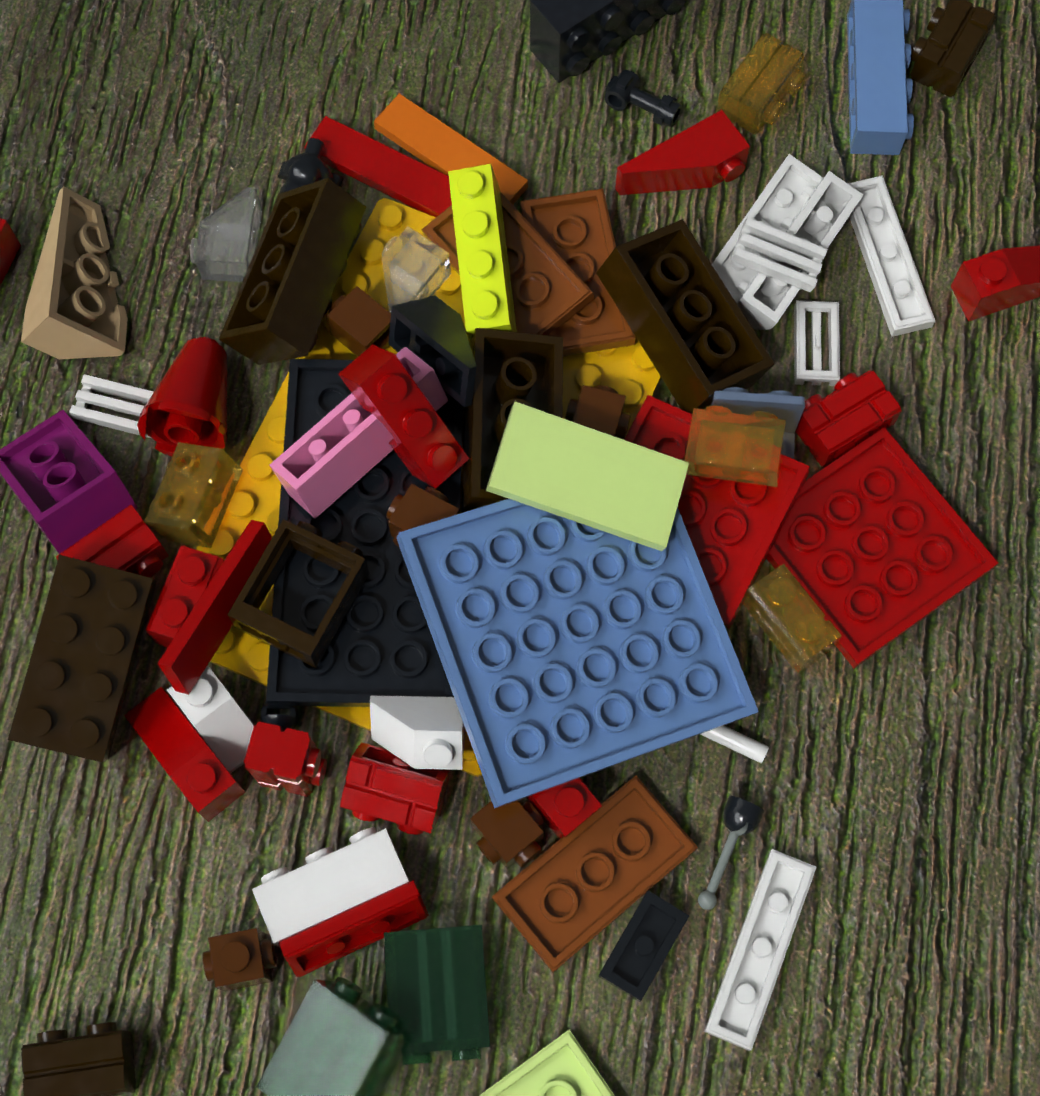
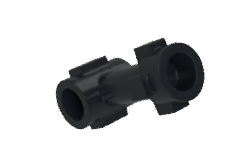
(625, 90)

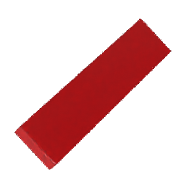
(383, 168)
(208, 621)

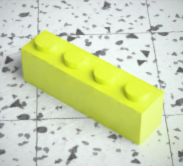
(481, 250)

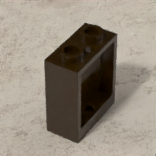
(276, 633)

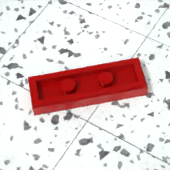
(353, 929)

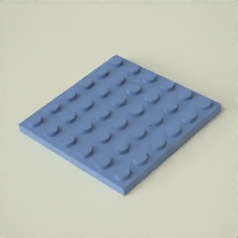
(570, 643)

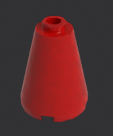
(189, 399)

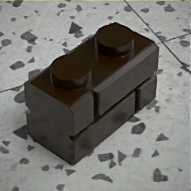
(952, 46)
(80, 1065)

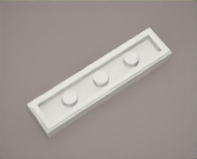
(889, 259)
(760, 950)

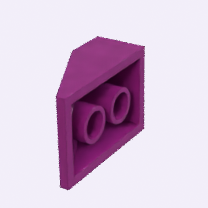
(62, 480)

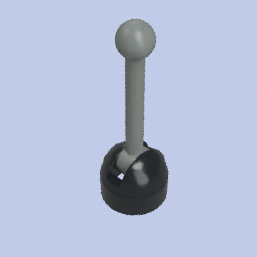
(740, 819)

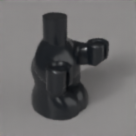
(306, 168)

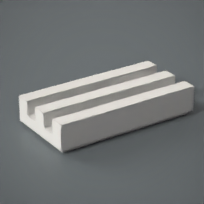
(782, 248)
(816, 375)
(86, 396)

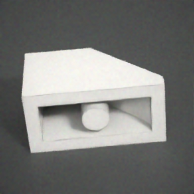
(217, 719)
(419, 730)

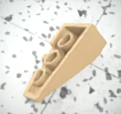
(73, 292)

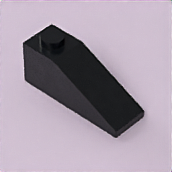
(440, 340)

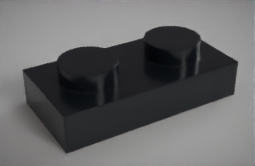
(643, 946)

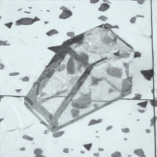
(228, 238)
(413, 267)

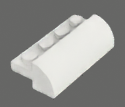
(800, 205)

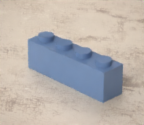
(878, 76)

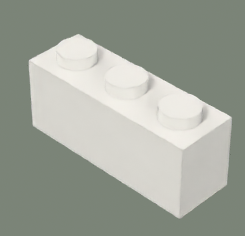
(329, 883)

